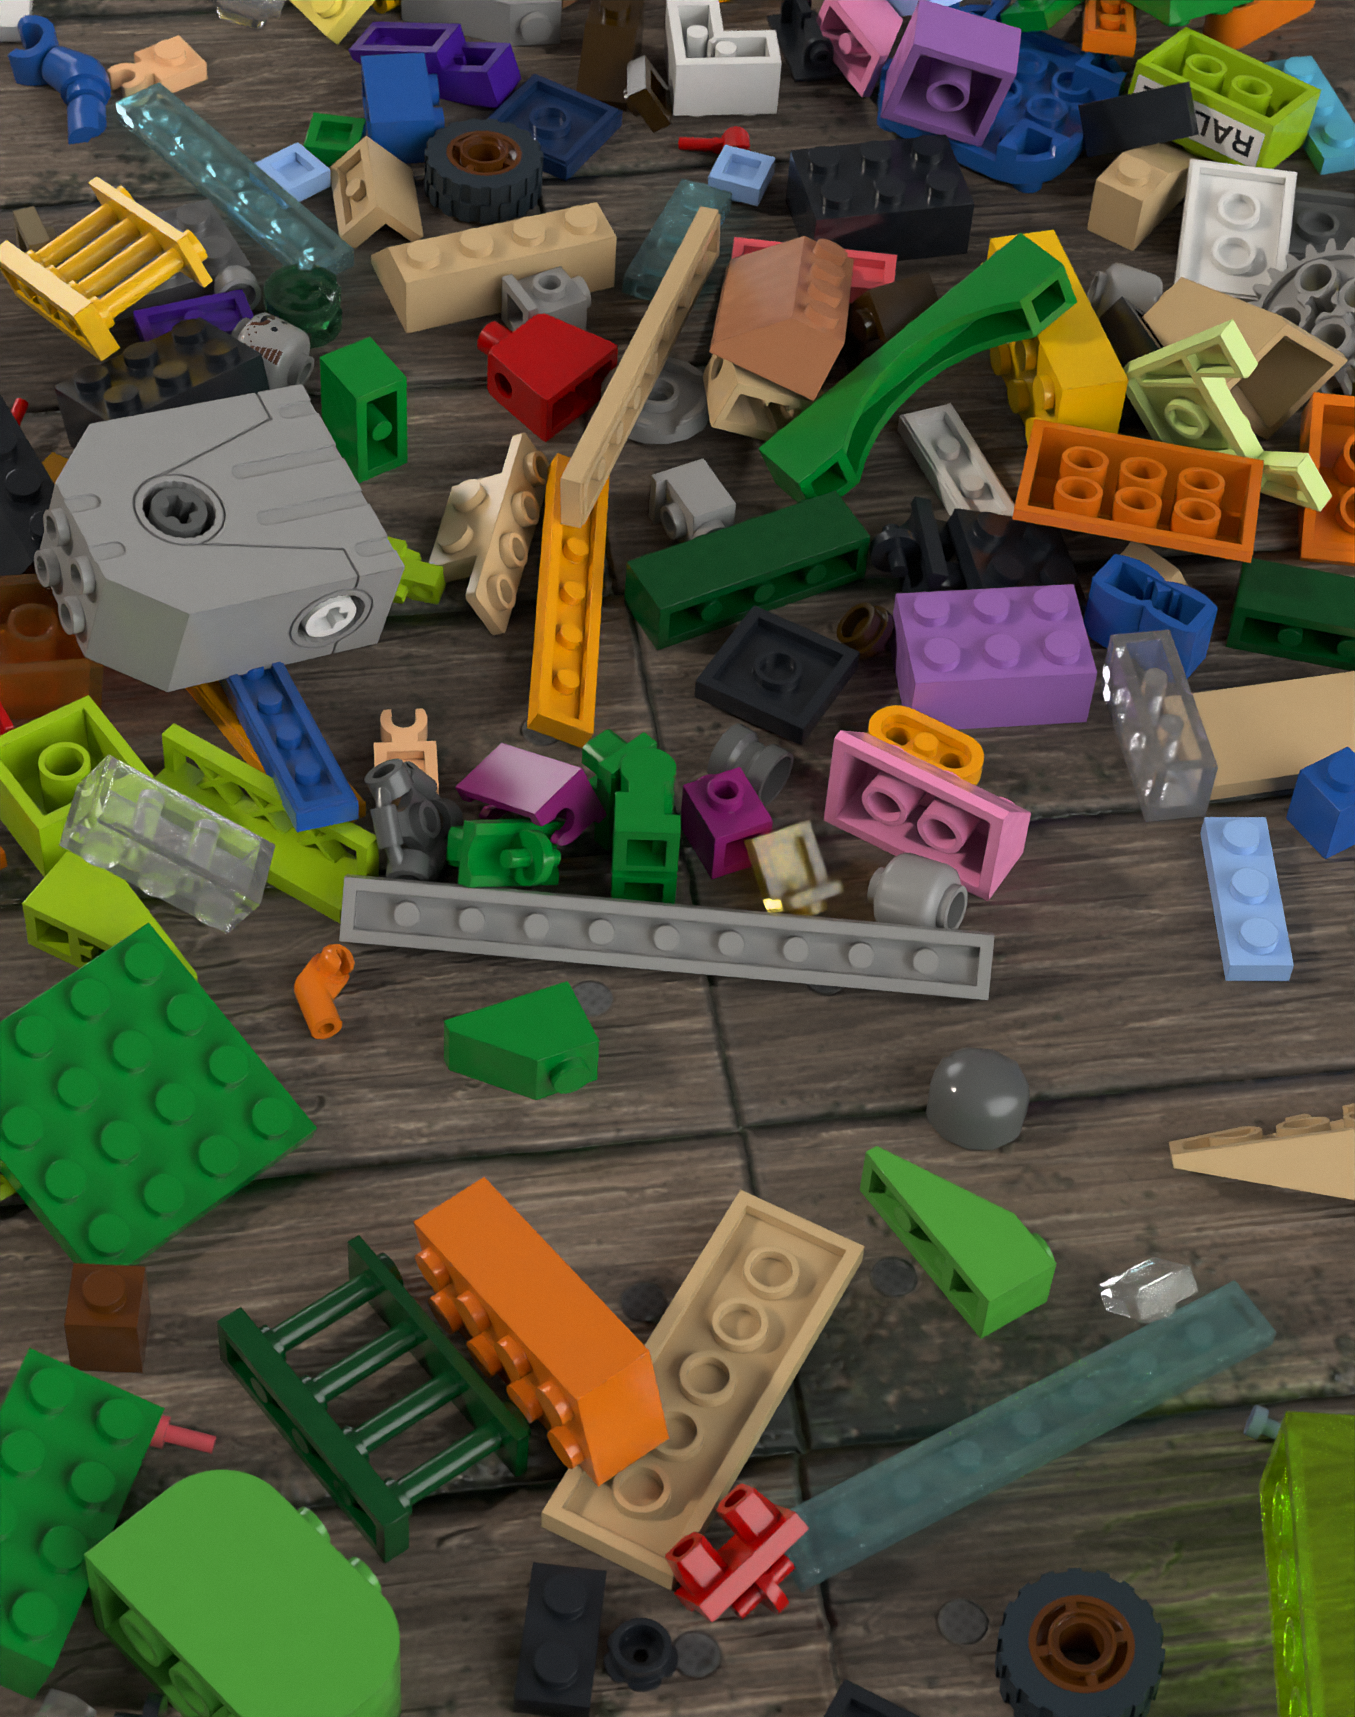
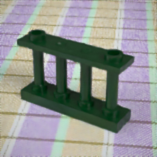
(341, 1455)

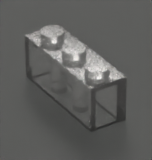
(1158, 725)
(167, 844)

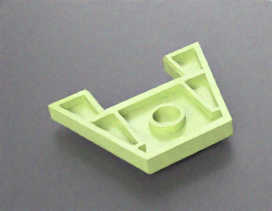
(1187, 403)

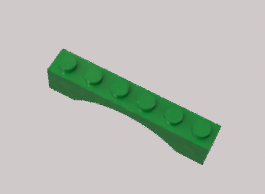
(996, 304)

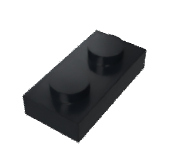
(560, 1641)

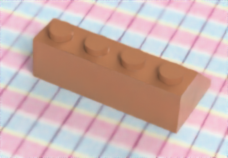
(785, 312)

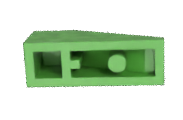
(962, 1241)

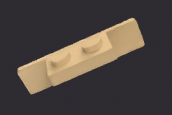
(491, 531)

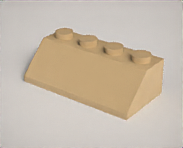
(462, 272)

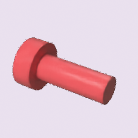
(182, 1437)

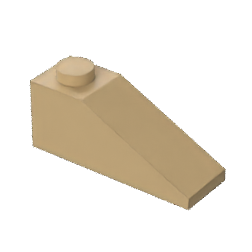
(1139, 192)

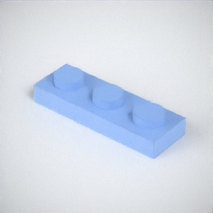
(1246, 899)

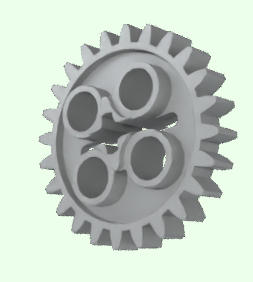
(1319, 299)

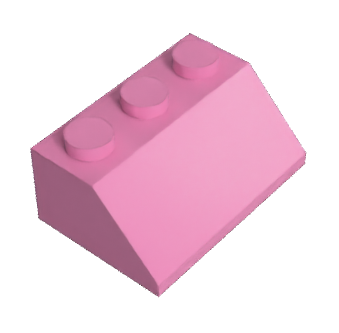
(923, 811)

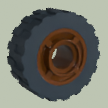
(483, 171)
(1084, 1614)

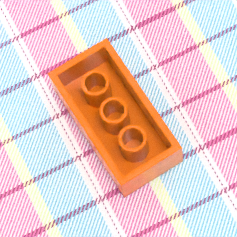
(540, 1332)

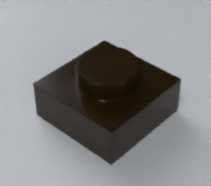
(647, 94)

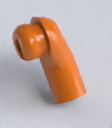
(320, 985)

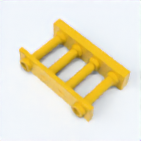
(76, 306)

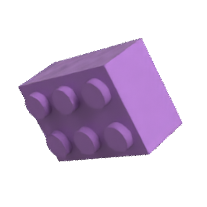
(993, 656)

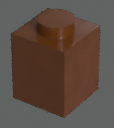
(107, 1318)

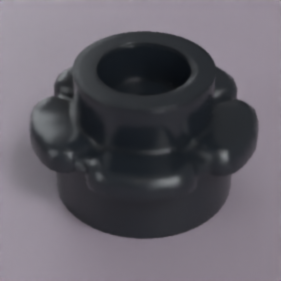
(646, 1637)

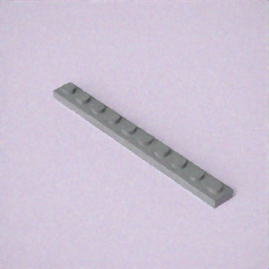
(666, 937)

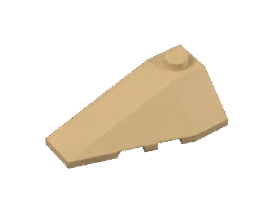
(1300, 1156)

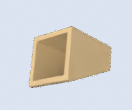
(1288, 357)

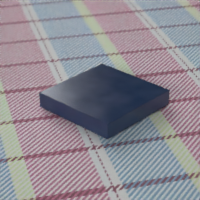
(563, 122)

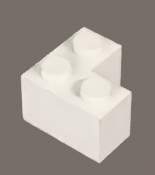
(716, 68)

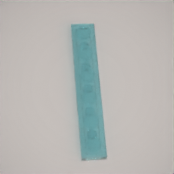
(232, 181)

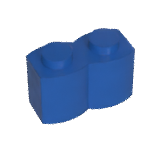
(1136, 598)

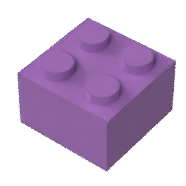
(951, 72)

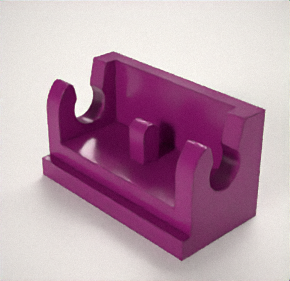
(533, 788)

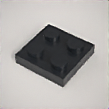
(1010, 553)
(777, 674)

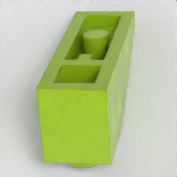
(85, 912)

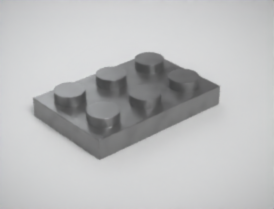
(217, 241)

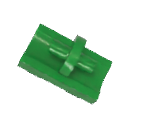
(504, 853)

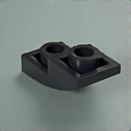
(1138, 119)

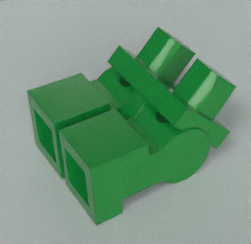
(638, 797)

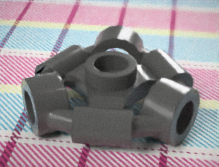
(412, 822)

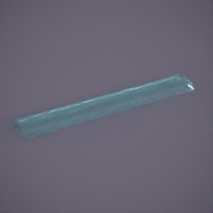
(1024, 1432)

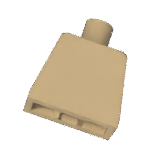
(747, 402)

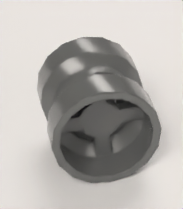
(764, 766)

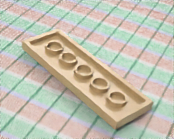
(720, 1374)

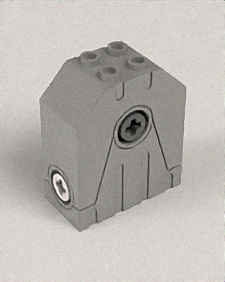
(215, 542)

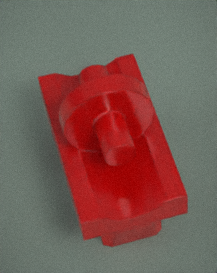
(746, 1566)

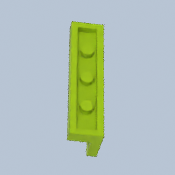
(304, 863)

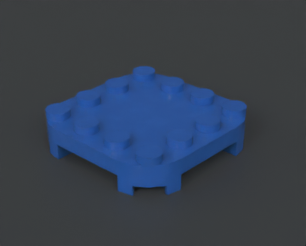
(1039, 119)

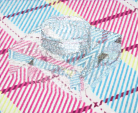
(1148, 1290)

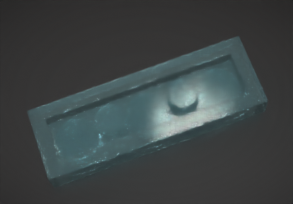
(667, 234)

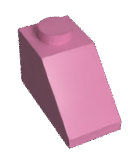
(861, 38)

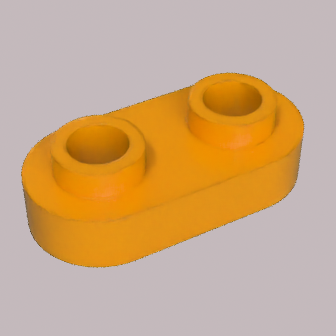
(929, 741)

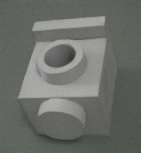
(546, 293)
(690, 501)

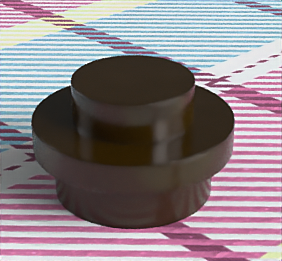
(866, 629)

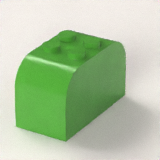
(245, 1606)

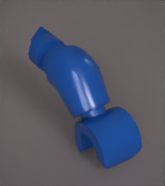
(73, 74)

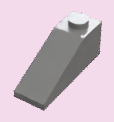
(492, 20)

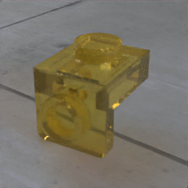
(791, 870)

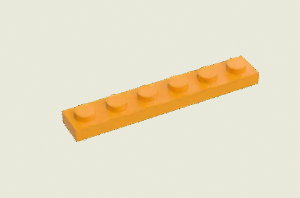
(567, 618)

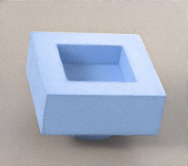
(297, 171)
(742, 173)

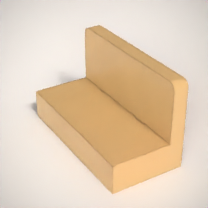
(373, 191)

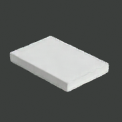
(1235, 226)

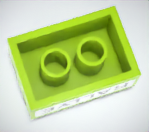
(1240, 104)

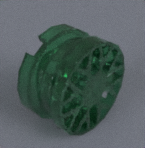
(306, 301)

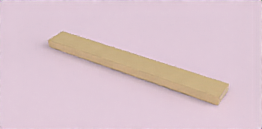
(639, 369)

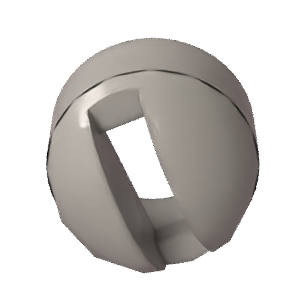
(235, 278)

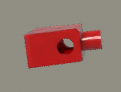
(545, 371)

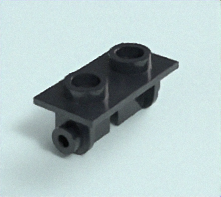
(802, 42)

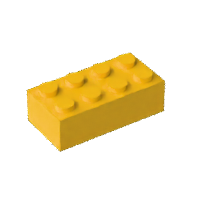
(1068, 368)

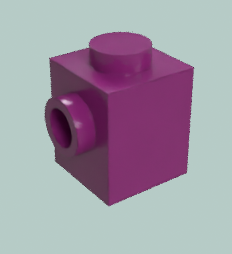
(719, 816)

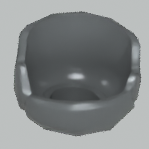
(978, 1099)

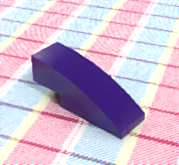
(465, 70)

